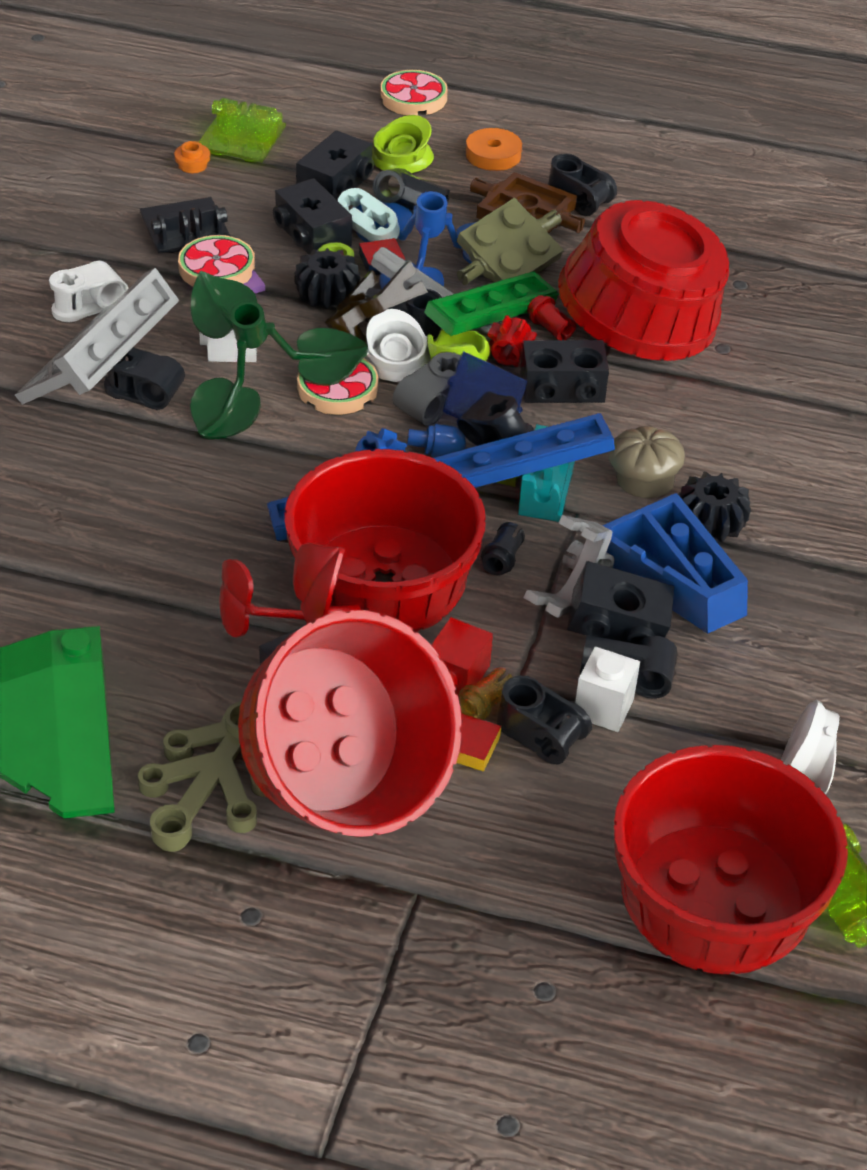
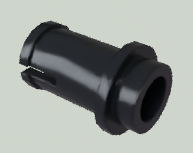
(500, 554)

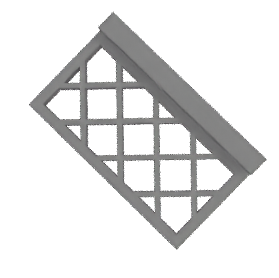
(104, 339)

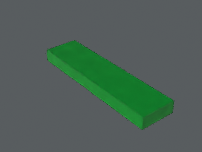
(488, 303)

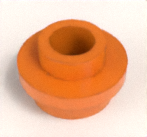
(192, 157)

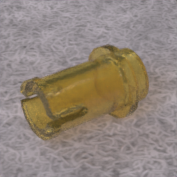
(480, 698)

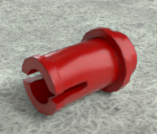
(544, 312)

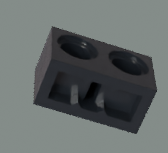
(564, 371)

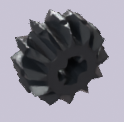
(326, 277)
(717, 504)

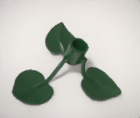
(227, 305)

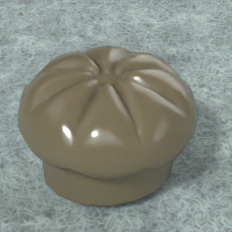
(647, 461)

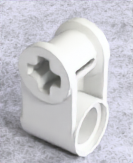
(85, 289)

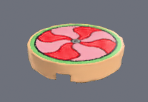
(413, 91)
(218, 256)
(345, 396)

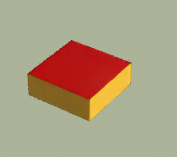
(477, 742)

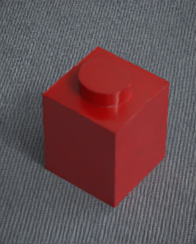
(464, 652)

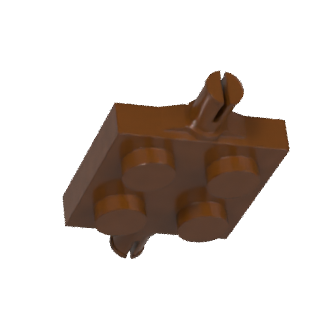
(532, 195)

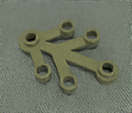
(209, 771)

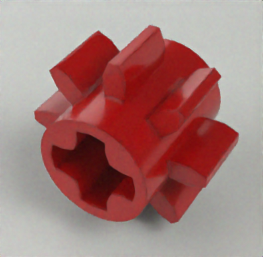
(508, 339)

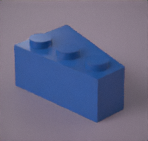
(676, 549)

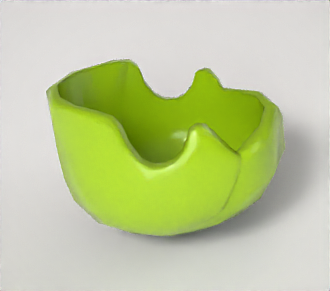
(468, 341)

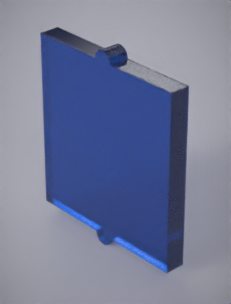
(476, 377)

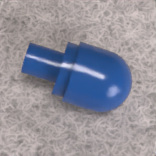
(437, 439)

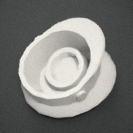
(395, 345)
(813, 744)

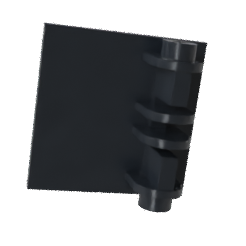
(182, 222)

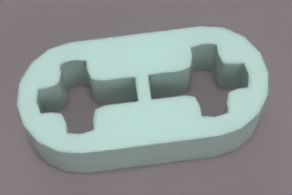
(373, 211)

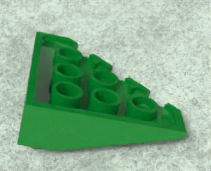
(57, 720)

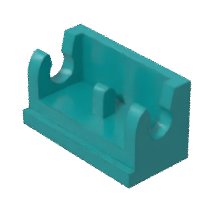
(545, 491)

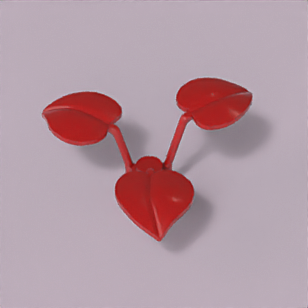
(313, 580)

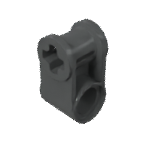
(426, 389)

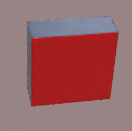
(367, 250)

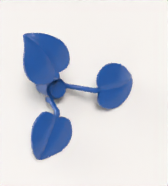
(430, 220)

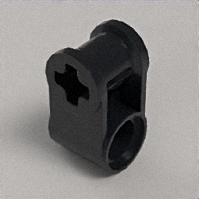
(581, 179)
(145, 379)
(492, 419)
(539, 719)

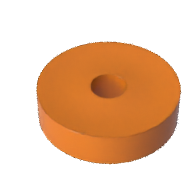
(493, 149)

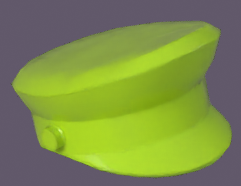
(403, 144)

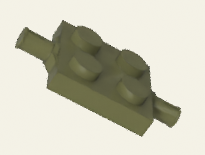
(509, 244)

